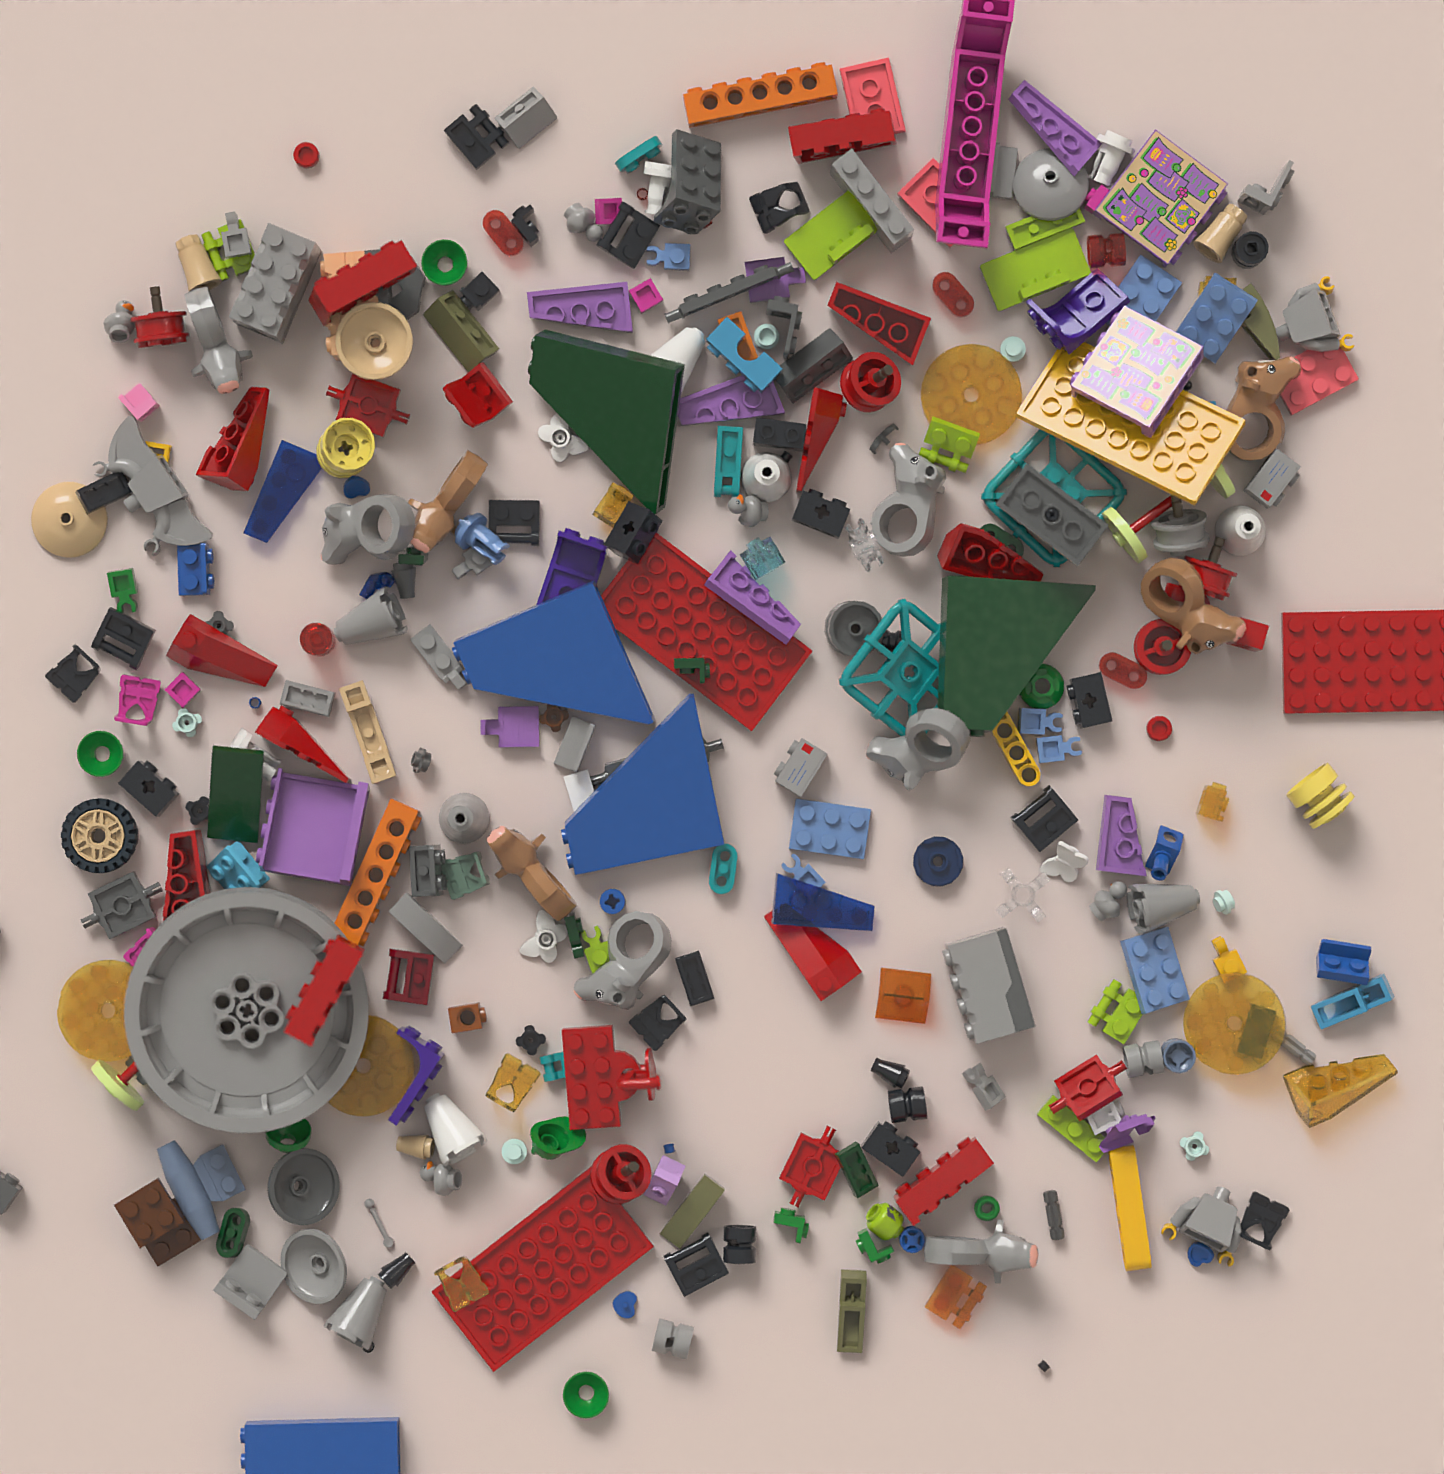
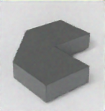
(408, 300)

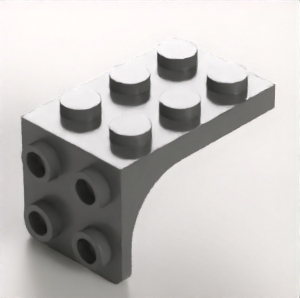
(694, 185)

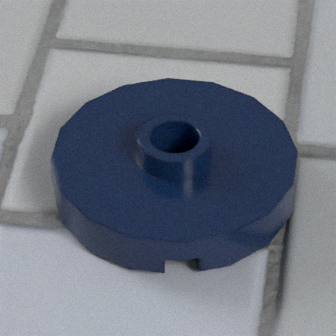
(947, 871)

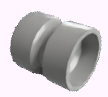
(1143, 1059)
(682, 1338)

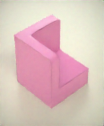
(139, 402)

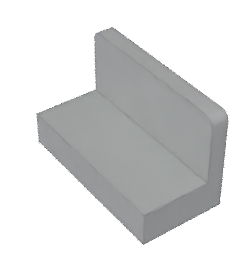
(526, 117)
(1003, 172)
(574, 744)

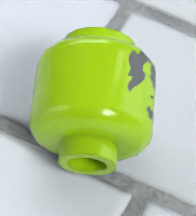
(884, 1221)

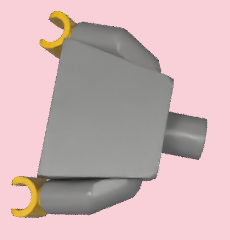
(1312, 321)
(1209, 1222)

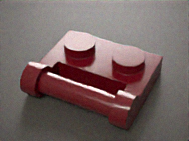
(416, 980)

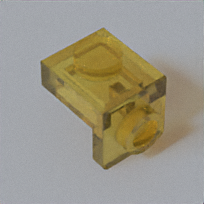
(612, 504)

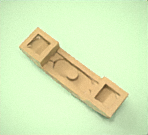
(368, 731)

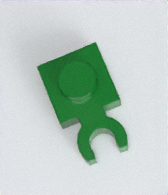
(123, 585)

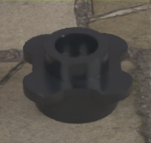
(193, 807)
(530, 1032)

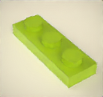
(1033, 229)
(1076, 1132)

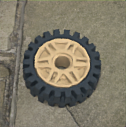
(79, 835)

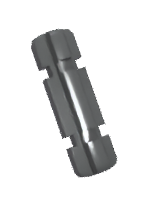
(1053, 1215)

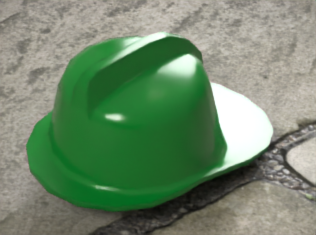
(554, 1138)

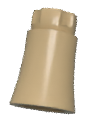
(1221, 233)
(196, 263)

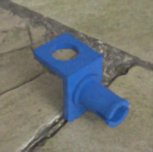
(1164, 853)

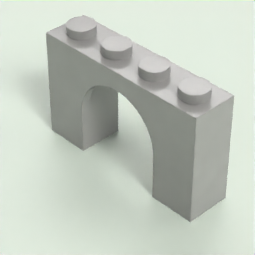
(855, 177)

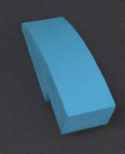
(1352, 1001)

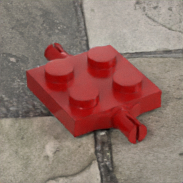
(369, 402)
(1088, 1087)
(811, 1166)

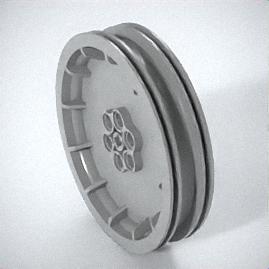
(176, 1023)

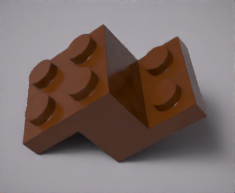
(157, 1222)

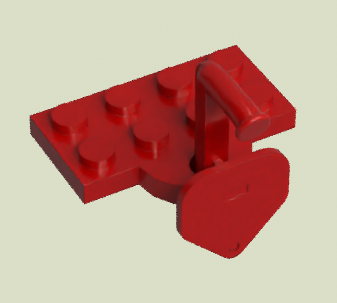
(596, 1076)

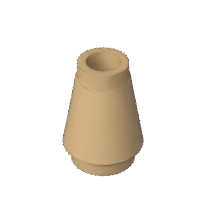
(418, 1146)

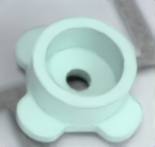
(194, 720)
(1201, 1148)

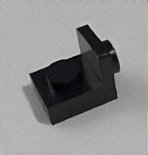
(527, 230)
(478, 292)

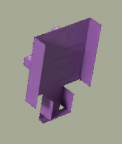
(777, 287)
(515, 726)
(1120, 1133)

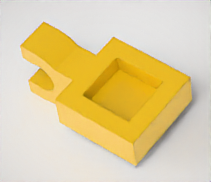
(1228, 960)

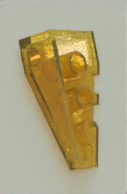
(1330, 1089)

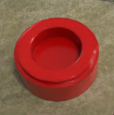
(306, 155)
(1159, 728)

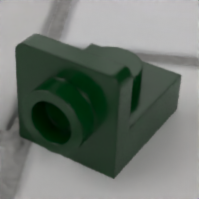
(688, 666)

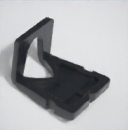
(768, 209)
(69, 679)
(652, 1026)
(1264, 1212)

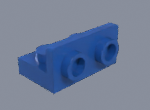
(193, 569)
(1343, 961)

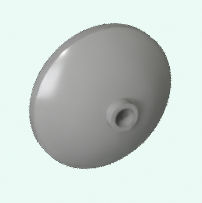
(1044, 197)
(307, 1273)

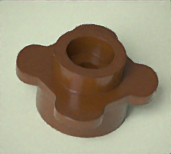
(546, 718)

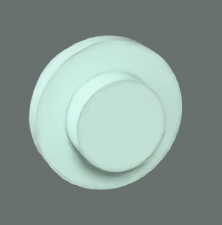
(766, 336)
(1013, 348)
(1223, 901)
(514, 1151)

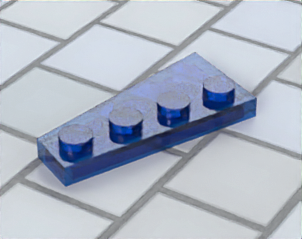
(284, 485)
(813, 906)

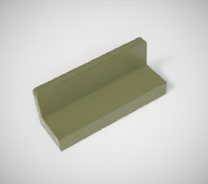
(460, 330)

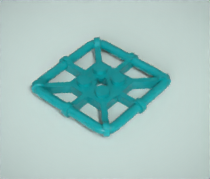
(1060, 478)
(892, 671)

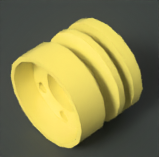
(352, 436)
(1320, 796)

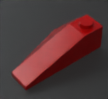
(823, 418)
(237, 452)
(979, 554)
(215, 653)
(291, 735)
(818, 957)

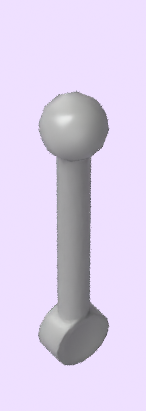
(388, 1241)

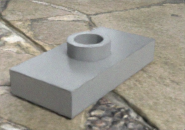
(307, 698)

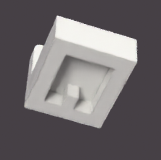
(1106, 1117)

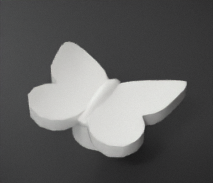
(561, 439)
(1065, 862)
(545, 938)

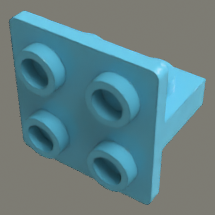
(236, 868)

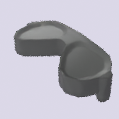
(882, 437)

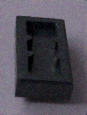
(103, 492)
(694, 978)

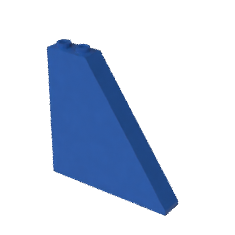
(557, 656)
(651, 803)
(322, 1446)

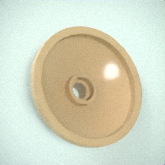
(368, 323)
(71, 538)

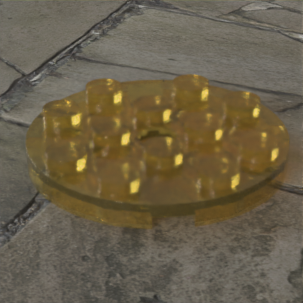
(978, 369)
(1249, 1000)
(82, 1005)
(388, 1076)

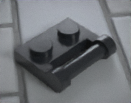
(635, 238)
(515, 514)
(127, 631)
(1050, 825)
(699, 1272)

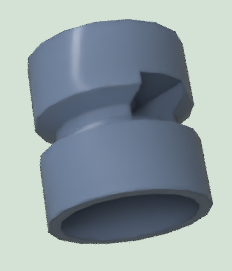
(1178, 1055)

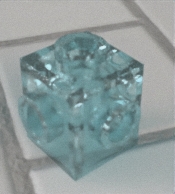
(762, 557)

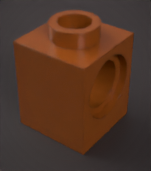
(456, 1022)

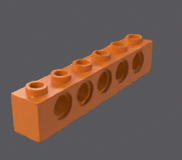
(820, 72)
(362, 882)

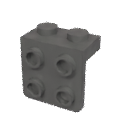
(782, 308)
(426, 870)

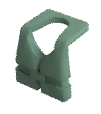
(459, 876)

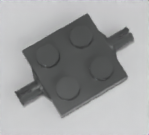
(121, 905)

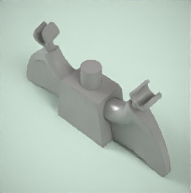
(153, 488)

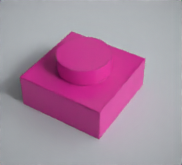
(1094, 198)
(606, 210)
(646, 295)
(182, 689)

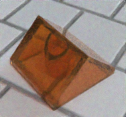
(903, 995)

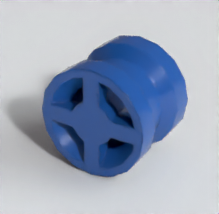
(612, 901)
(915, 1239)

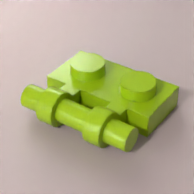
(240, 264)
(951, 438)
(1123, 1018)

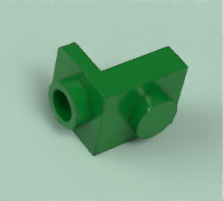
(789, 1218)
(867, 1246)

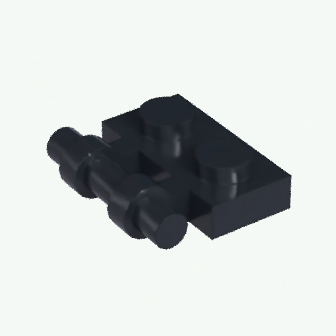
(469, 140)

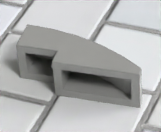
(425, 927)

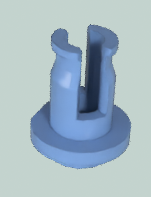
(474, 533)

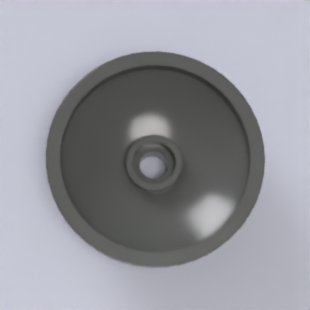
(316, 1190)

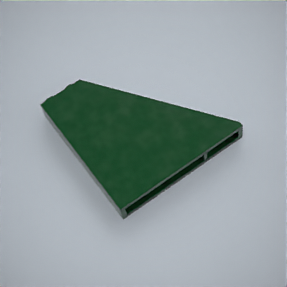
(616, 404)
(996, 641)

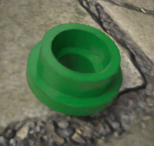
(995, 1208)

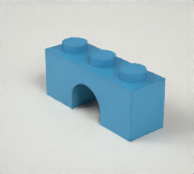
(758, 372)

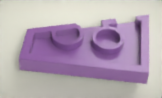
(1118, 838)

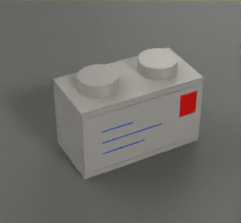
(1272, 479)
(800, 767)

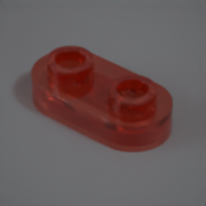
(503, 233)
(954, 294)
(1122, 670)

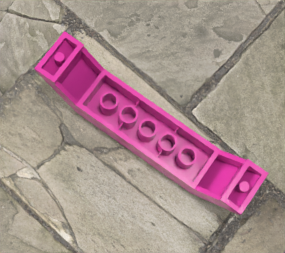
(972, 122)

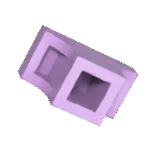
(664, 1180)

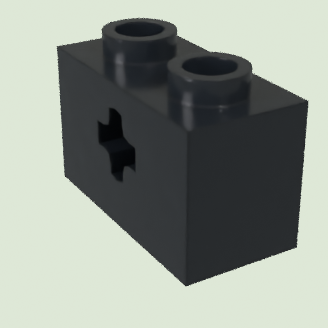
(779, 434)
(806, 515)
(633, 532)
(1094, 687)
(135, 785)
(876, 1146)

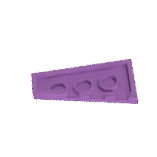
(1059, 131)
(590, 306)
(729, 402)
(741, 591)

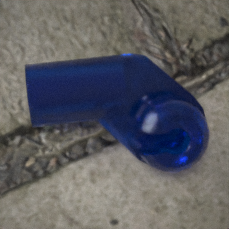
(375, 582)

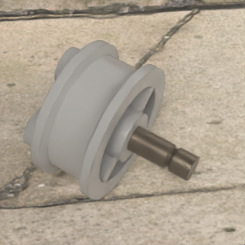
(1180, 529)

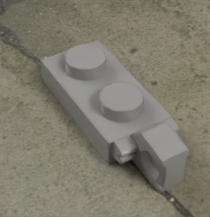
(439, 656)

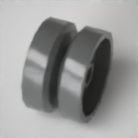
(839, 625)

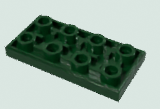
(235, 794)

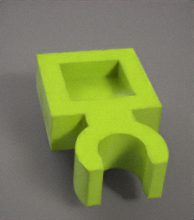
(597, 952)

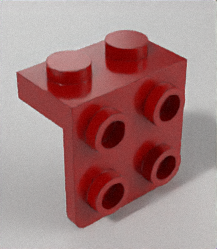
(477, 396)

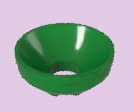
(439, 250)
(1052, 697)
(87, 750)
(298, 1132)
(579, 1406)

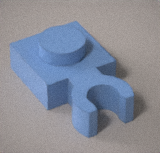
(674, 256)
(1035, 720)
(1053, 748)
(804, 874)

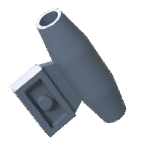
(199, 1183)

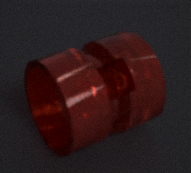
(1097, 252)
(317, 639)

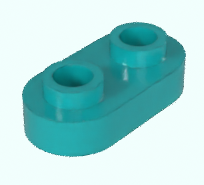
(648, 149)
(723, 868)

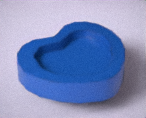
(356, 486)
(1199, 1253)
(624, 1304)

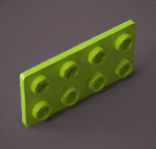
(831, 235)
(1035, 269)

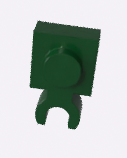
(574, 927)

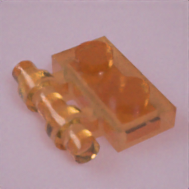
(949, 1291)

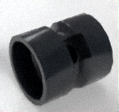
(1249, 250)
(907, 1104)
(739, 1244)

